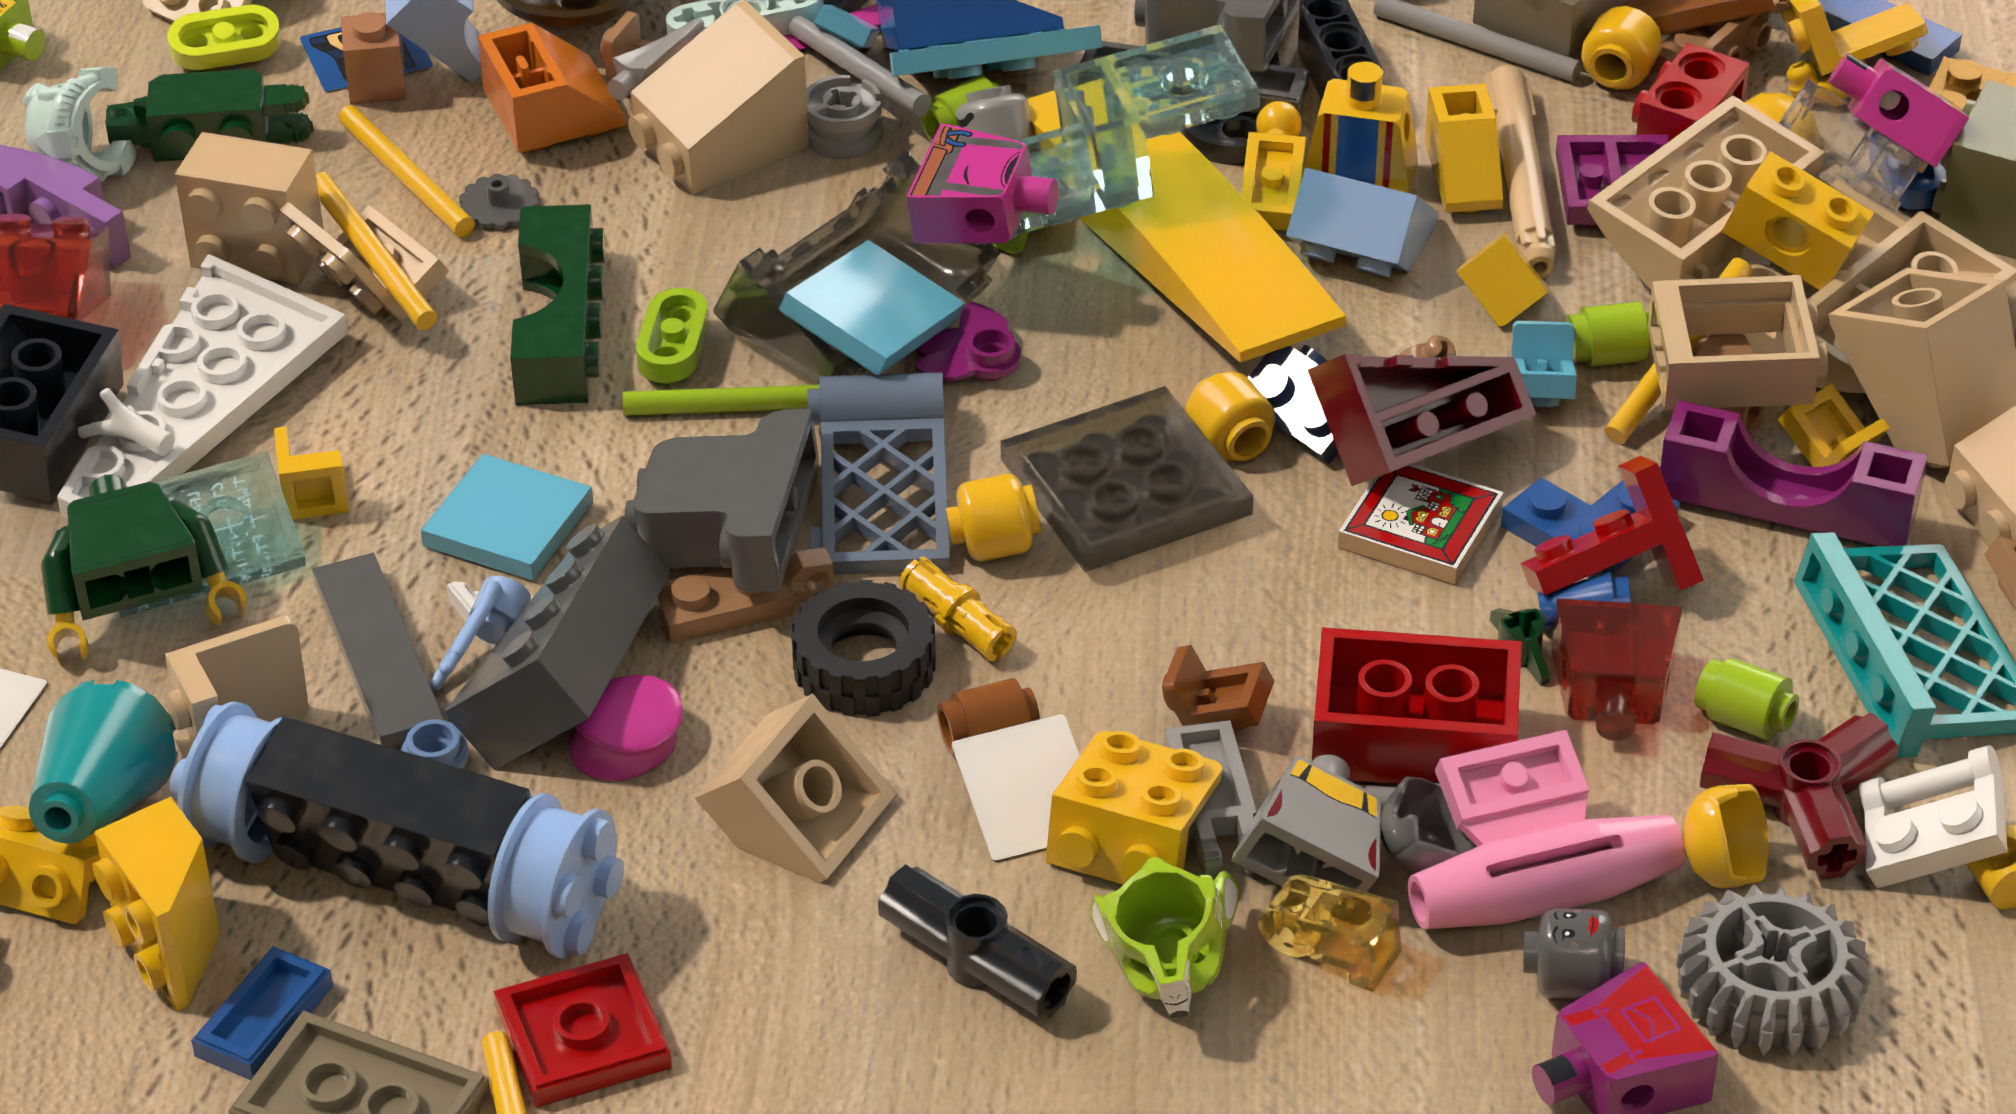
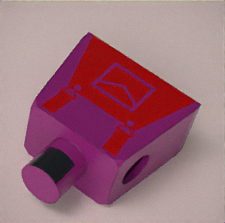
(1628, 1051)

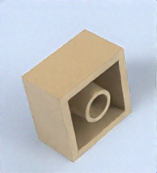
(233, 203)

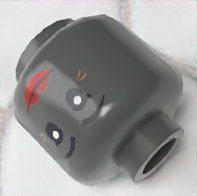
(1574, 952)

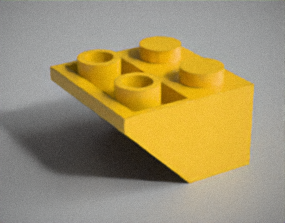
(159, 897)

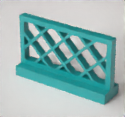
(1875, 649)

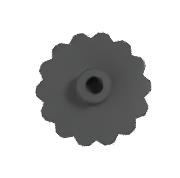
(497, 200)

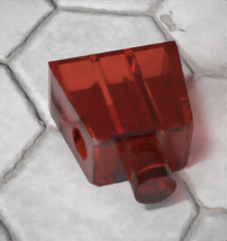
(1614, 662)

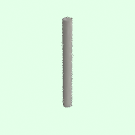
(1479, 38)
(860, 65)

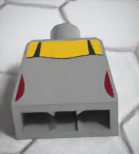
(1315, 827)

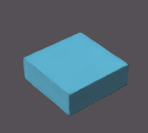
(846, 26)

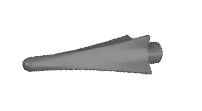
(640, 63)

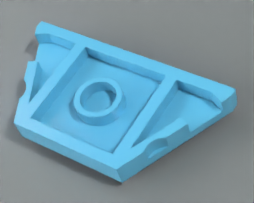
(998, 53)

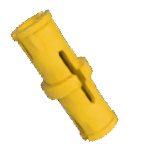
(958, 609)

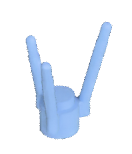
(490, 617)

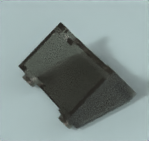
(879, 215)

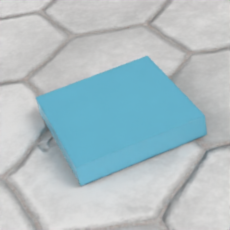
(507, 516)

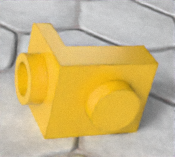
(1828, 428)

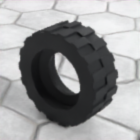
(872, 684)

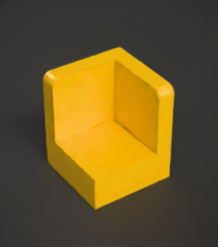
(1502, 280)
(312, 481)

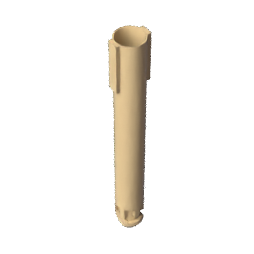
(1524, 181)

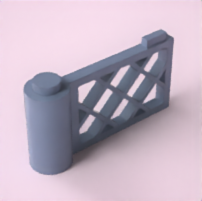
(881, 416)

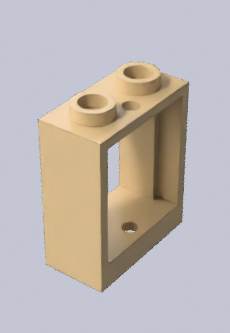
(1735, 307)

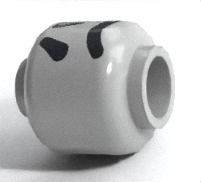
(996, 113)

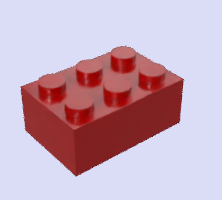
(1410, 699)

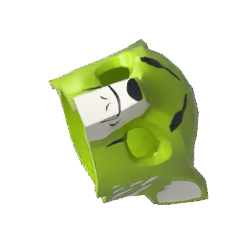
(1168, 930)

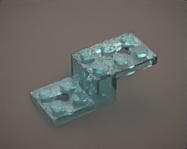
(1118, 104)

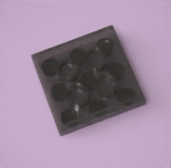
(1126, 478)

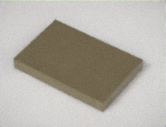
(348, 1071)

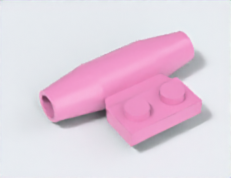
(1532, 840)

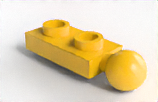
(1274, 164)

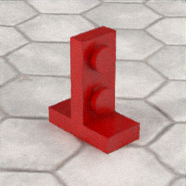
(1621, 537)

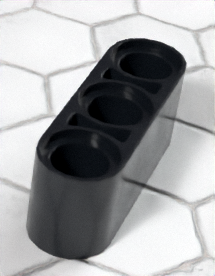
(1331, 41)

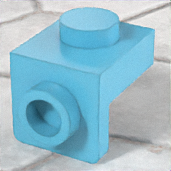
(1545, 360)

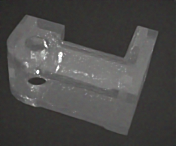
(1866, 157)

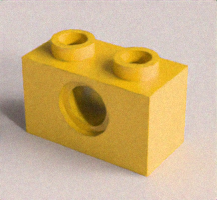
(1797, 221)

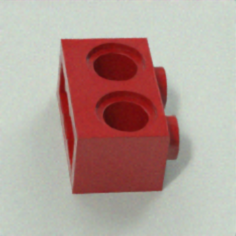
(1688, 91)

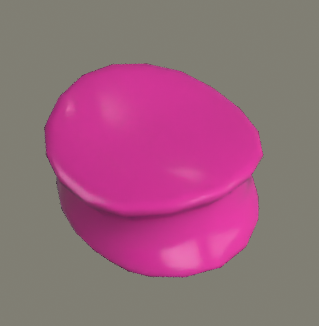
(628, 729)

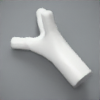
(129, 425)

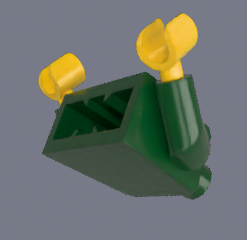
(128, 552)

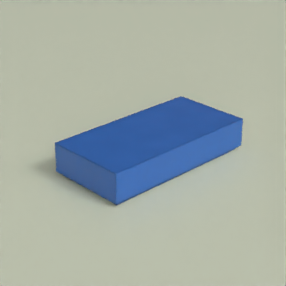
(261, 1012)

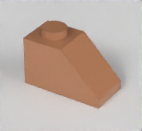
(372, 59)

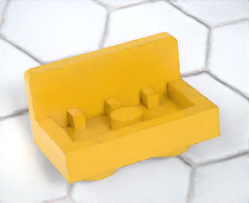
(43, 873)

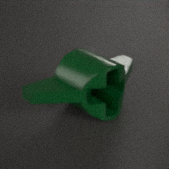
(1527, 627)

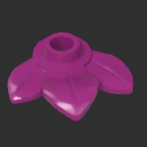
(977, 348)

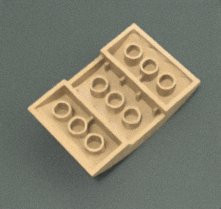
(1674, 204)

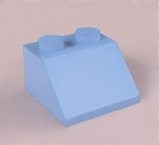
(1360, 222)

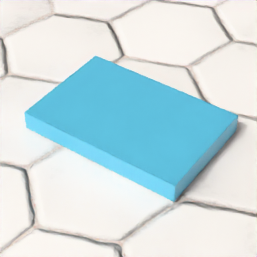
(871, 307)

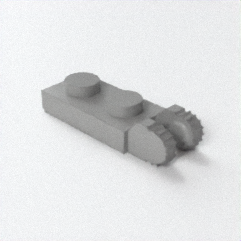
(1231, 803)

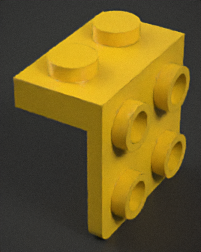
(1888, 32)
(1127, 806)

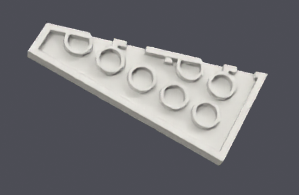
(211, 372)

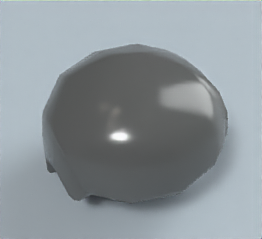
(1419, 826)

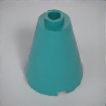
(99, 758)

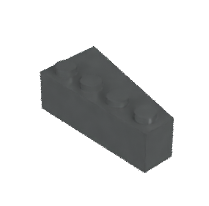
(562, 645)

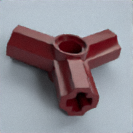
(1810, 785)

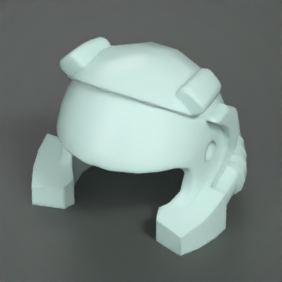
(62, 124)

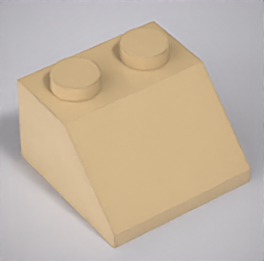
(797, 791)

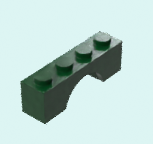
(554, 346)

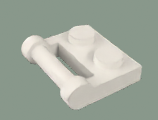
(1939, 832)

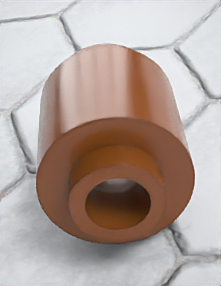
(985, 710)

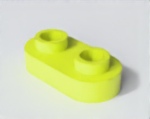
(224, 37)

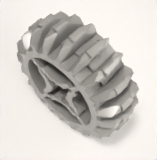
(1767, 987)

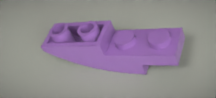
(55, 189)

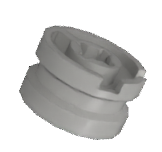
(843, 117)

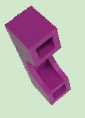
(1718, 465)

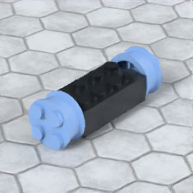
(400, 825)

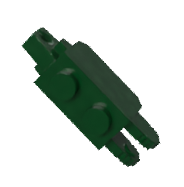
(209, 102)

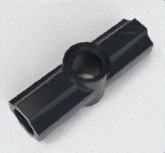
(977, 941)

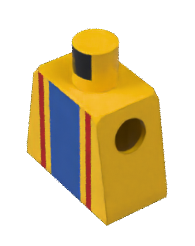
(1365, 131)

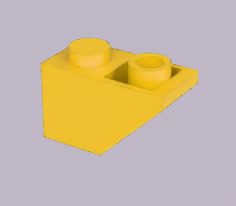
(1464, 147)

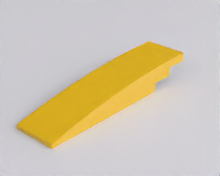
(1210, 251)

